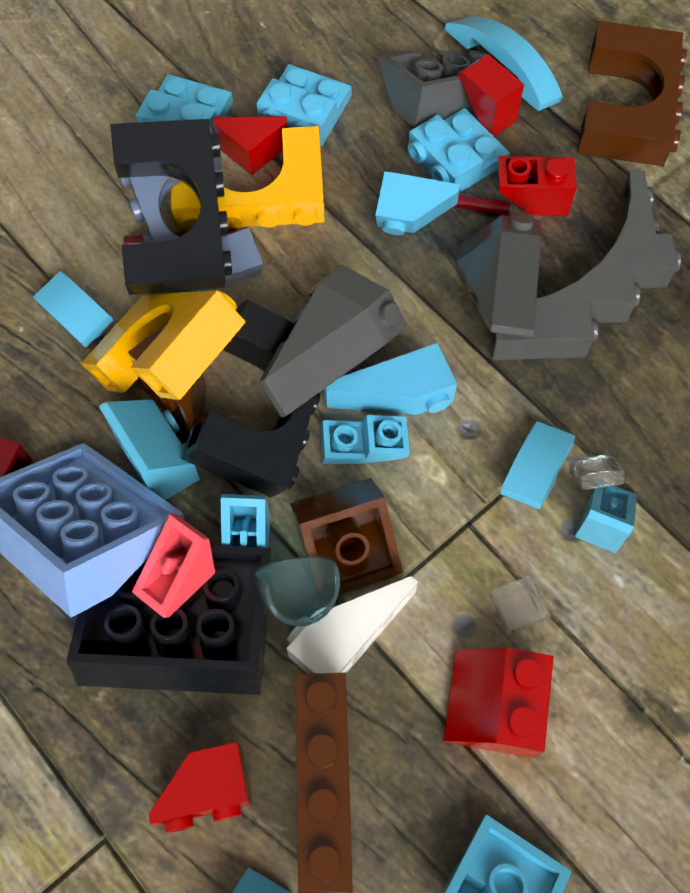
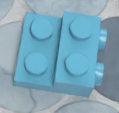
(305, 100)
(184, 101)
(455, 149)
(505, 864)

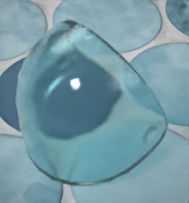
(299, 589)

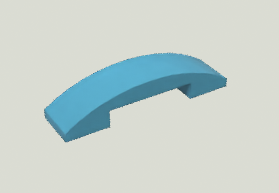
(512, 51)

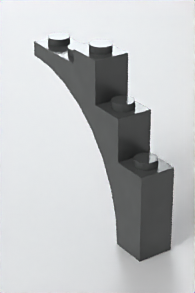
(608, 293)

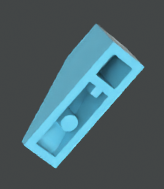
(399, 385)

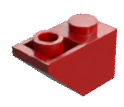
(538, 183)
(204, 785)

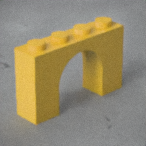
(289, 199)
(194, 336)

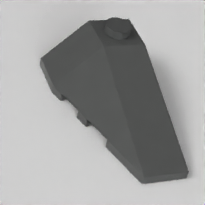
(426, 85)
(503, 272)
(333, 334)

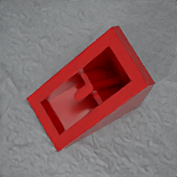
(492, 93)
(250, 140)

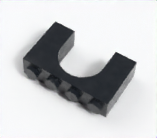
(185, 153)
(246, 455)

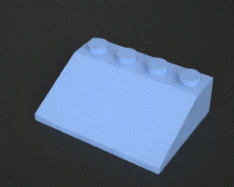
(78, 526)

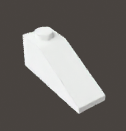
(348, 629)

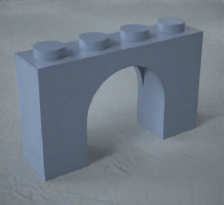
(147, 205)

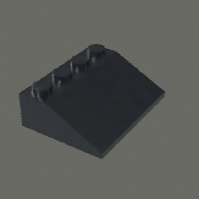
(203, 647)

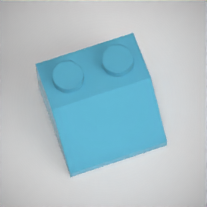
(151, 445)

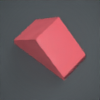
(175, 567)

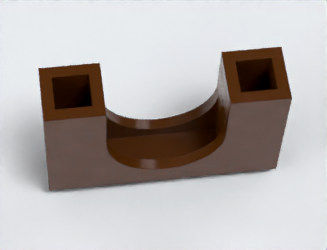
(654, 61)
(323, 784)

